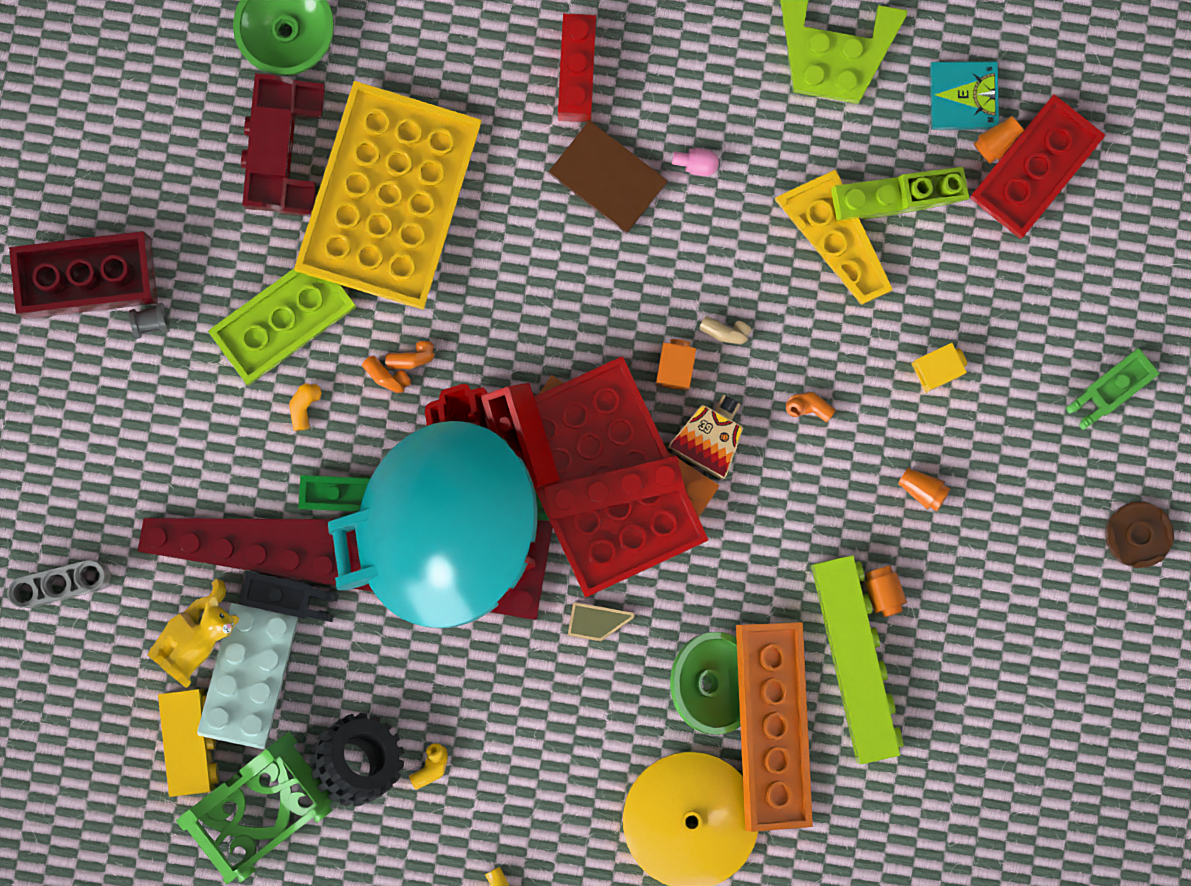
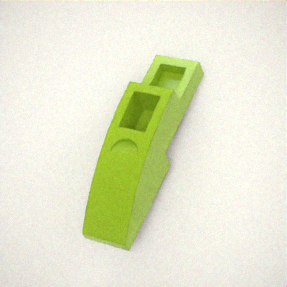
(900, 194)

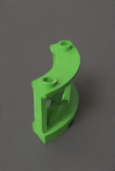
(211, 809)

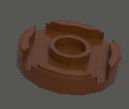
(1139, 534)

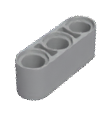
(42, 584)

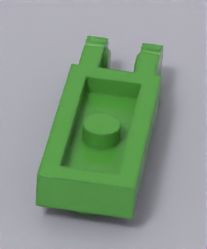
(1115, 386)

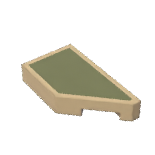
(595, 621)

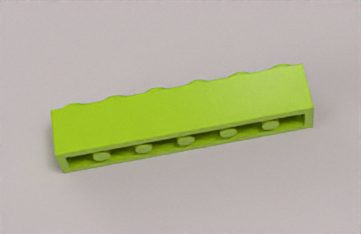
(856, 661)

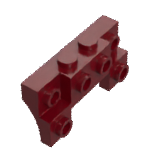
(270, 144)

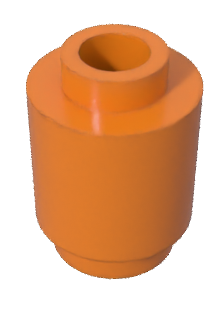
(885, 591)

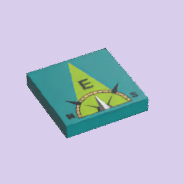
(964, 95)

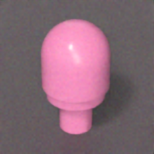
(697, 161)

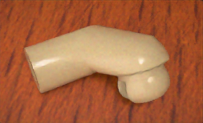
(723, 333)

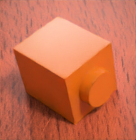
(676, 365)

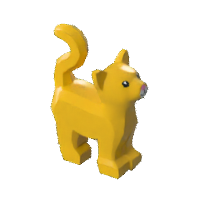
(189, 643)

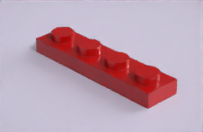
(614, 488)

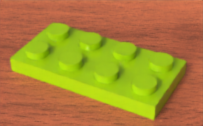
(279, 322)

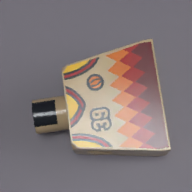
(710, 438)

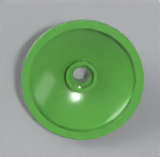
(259, 37)
(716, 705)

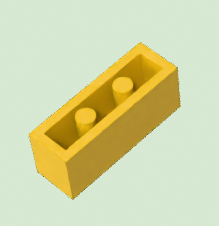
(186, 754)

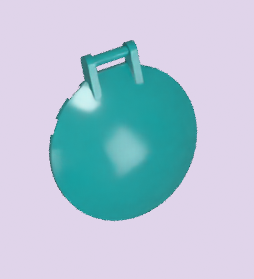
(441, 526)

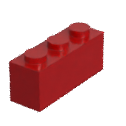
(576, 67)
(516, 419)

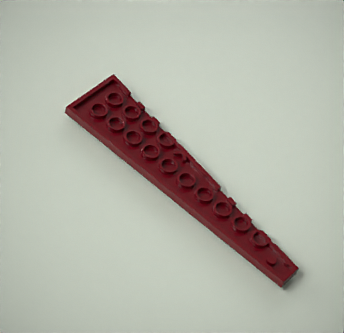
(305, 552)

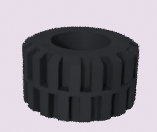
(378, 746)

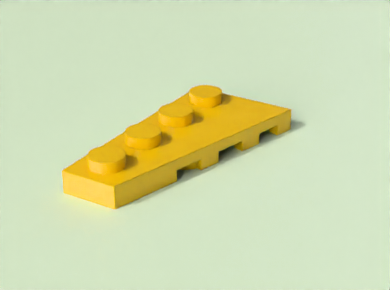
(839, 243)

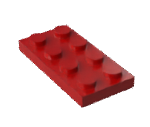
(1037, 166)

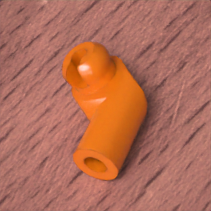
(411, 360)
(383, 377)
(809, 403)

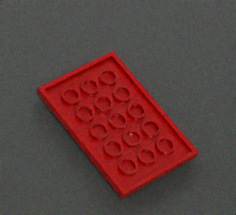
(597, 428)

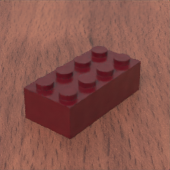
(83, 275)

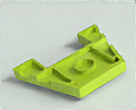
(834, 62)

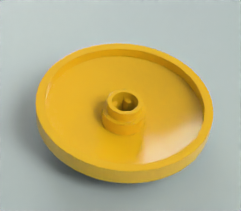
(657, 814)

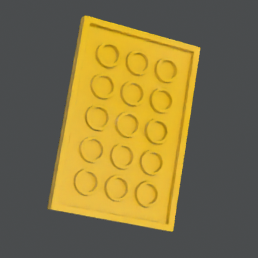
(388, 195)

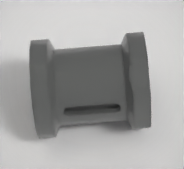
(149, 320)

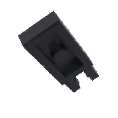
(283, 596)

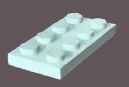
(248, 677)

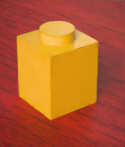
(940, 367)

